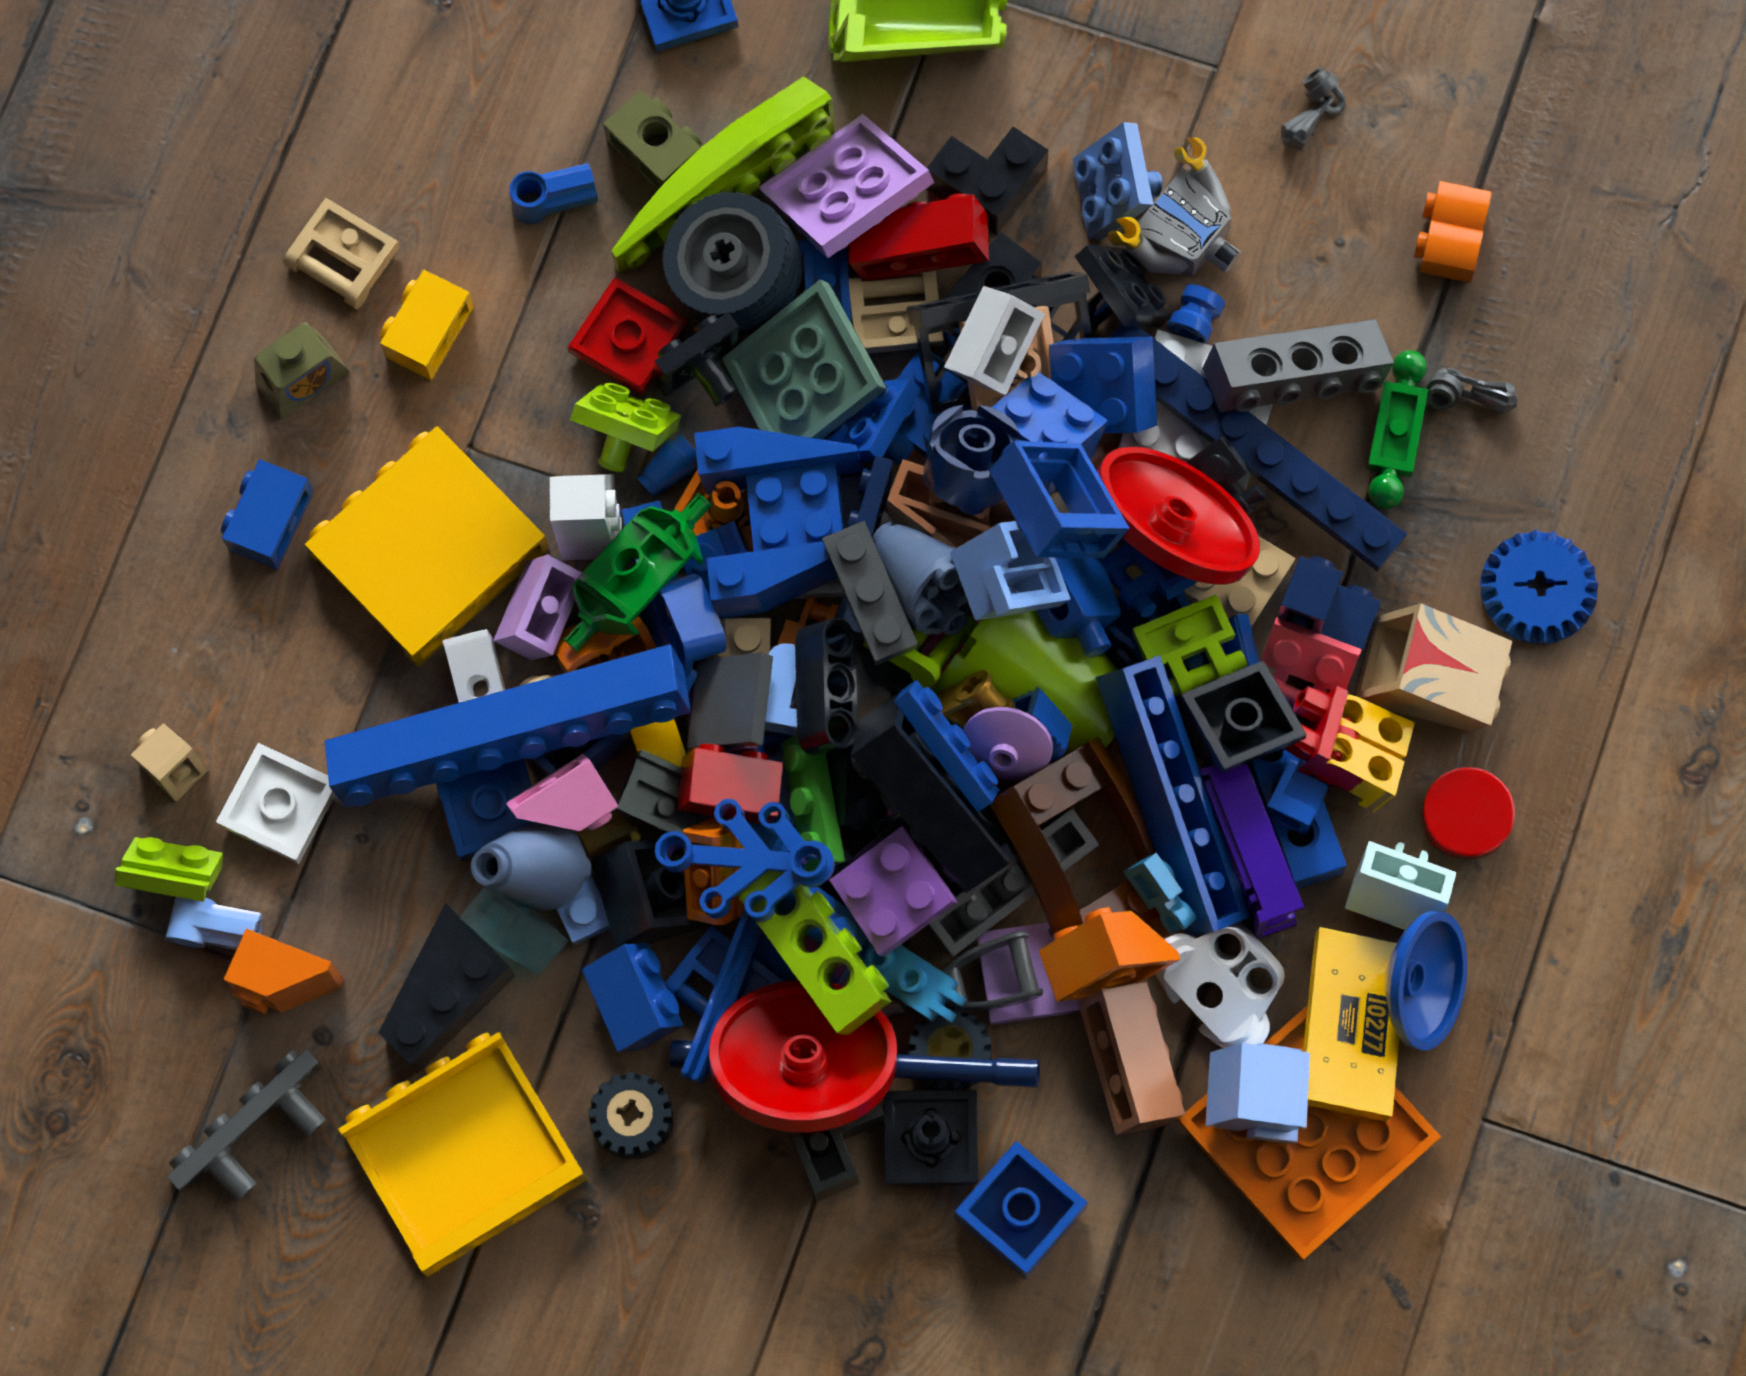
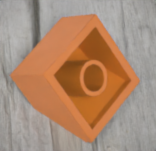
(1104, 954)
(278, 975)

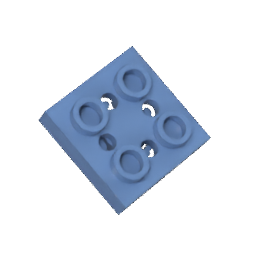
(1114, 180)

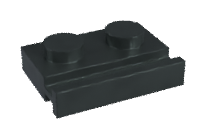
(652, 796)

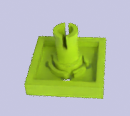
(625, 422)

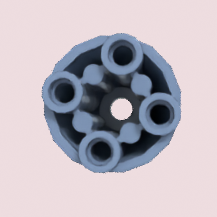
(923, 578)
(534, 865)

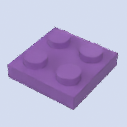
(893, 891)

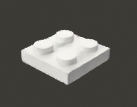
(277, 803)

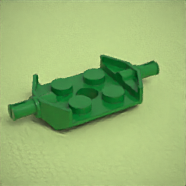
(614, 597)

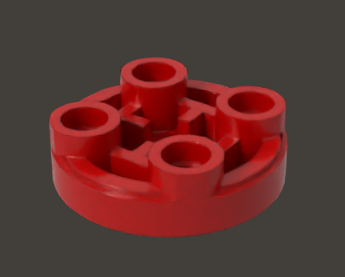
(1468, 813)

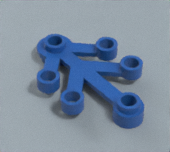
(752, 861)

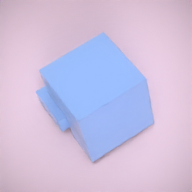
(1005, 575)
(1259, 1091)

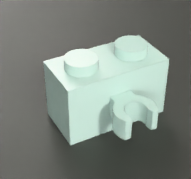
(1398, 886)

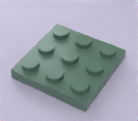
(805, 368)

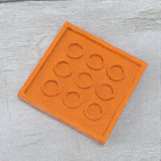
(1326, 1175)

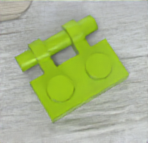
(1188, 633)

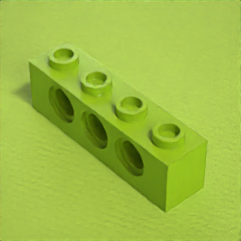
(843, 1008)

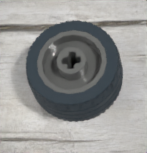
(732, 259)

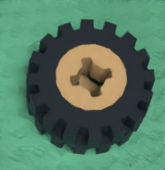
(643, 1132)

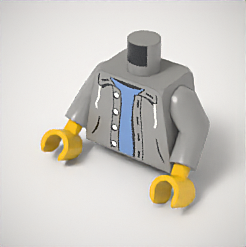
(1184, 222)

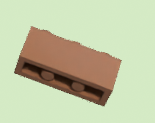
(1131, 1058)

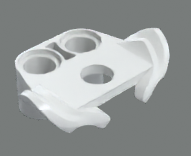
(1243, 1008)

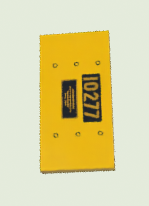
(1350, 1026)

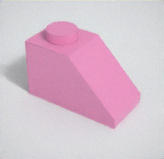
(567, 798)

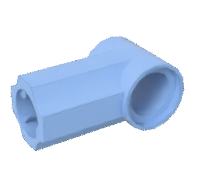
(205, 923)

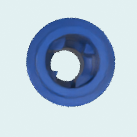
(669, 466)

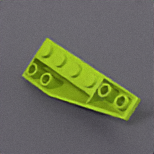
(734, 162)

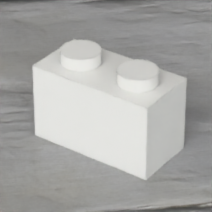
(994, 340)

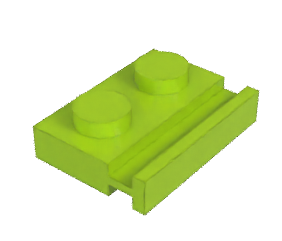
(169, 868)

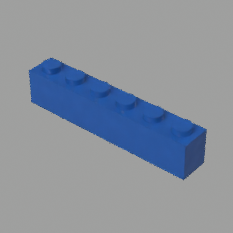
(1172, 792)

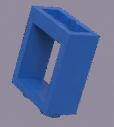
(1093, 519)

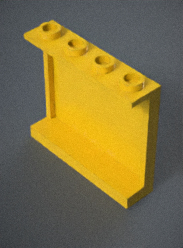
(427, 544)
(462, 1152)

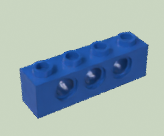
(1323, 856)

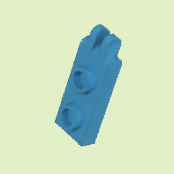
(915, 981)

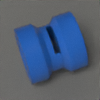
(1196, 313)

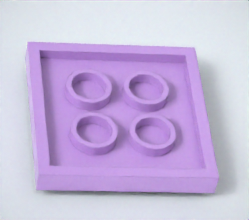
(846, 185)

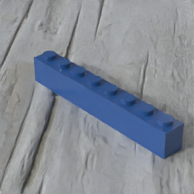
(507, 726)

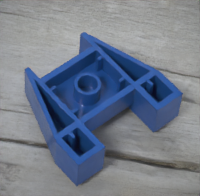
(791, 507)

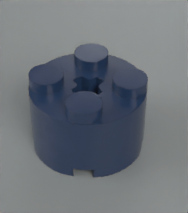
(962, 453)

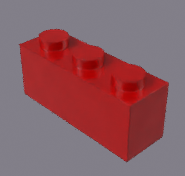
(923, 239)

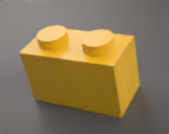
(426, 324)

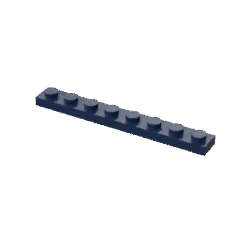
(1273, 460)

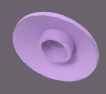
(1009, 742)

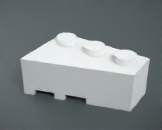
(584, 514)

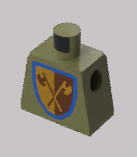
(296, 369)

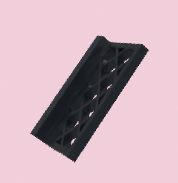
(948, 312)

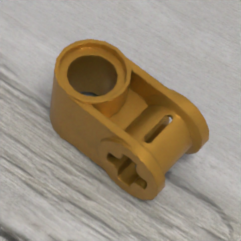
(970, 697)

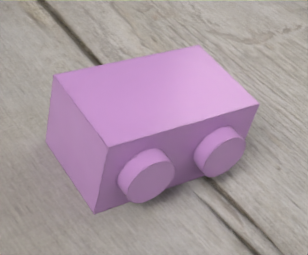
(538, 608)

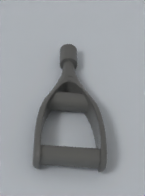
(1022, 965)

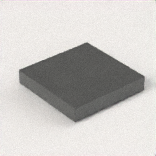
(730, 701)

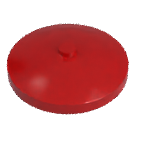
(1180, 516)
(791, 1069)

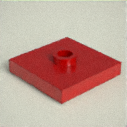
(626, 335)

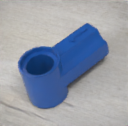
(557, 192)

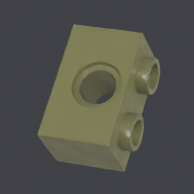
(636, 123)

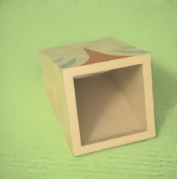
(1434, 668)

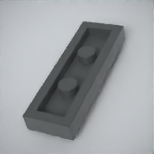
(870, 593)

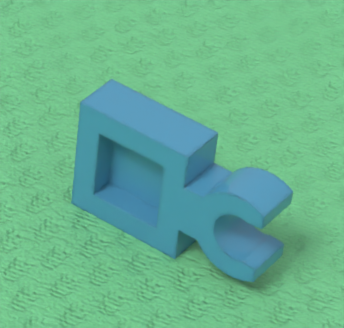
(1158, 889)

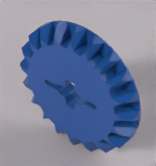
(1518, 608)

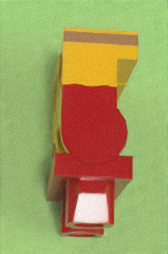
(1352, 744)

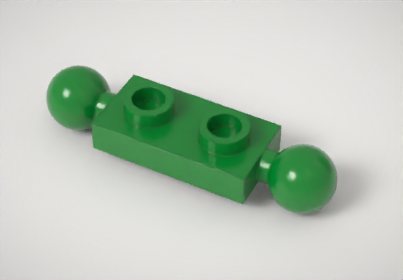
(1397, 429)

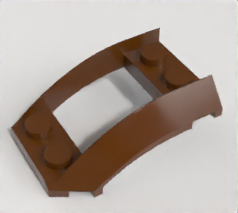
(1051, 792)

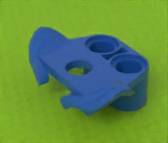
(687, 621)

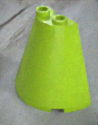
(912, 27)
(1025, 656)

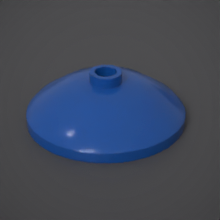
(1427, 980)

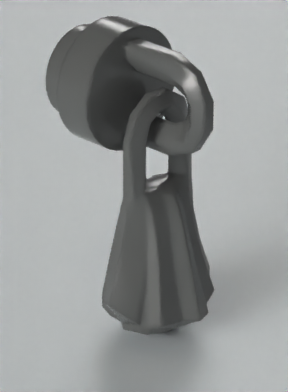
(1317, 84)
(1446, 389)

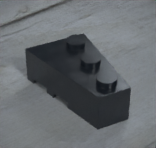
(443, 990)

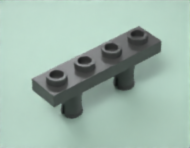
(214, 1153)

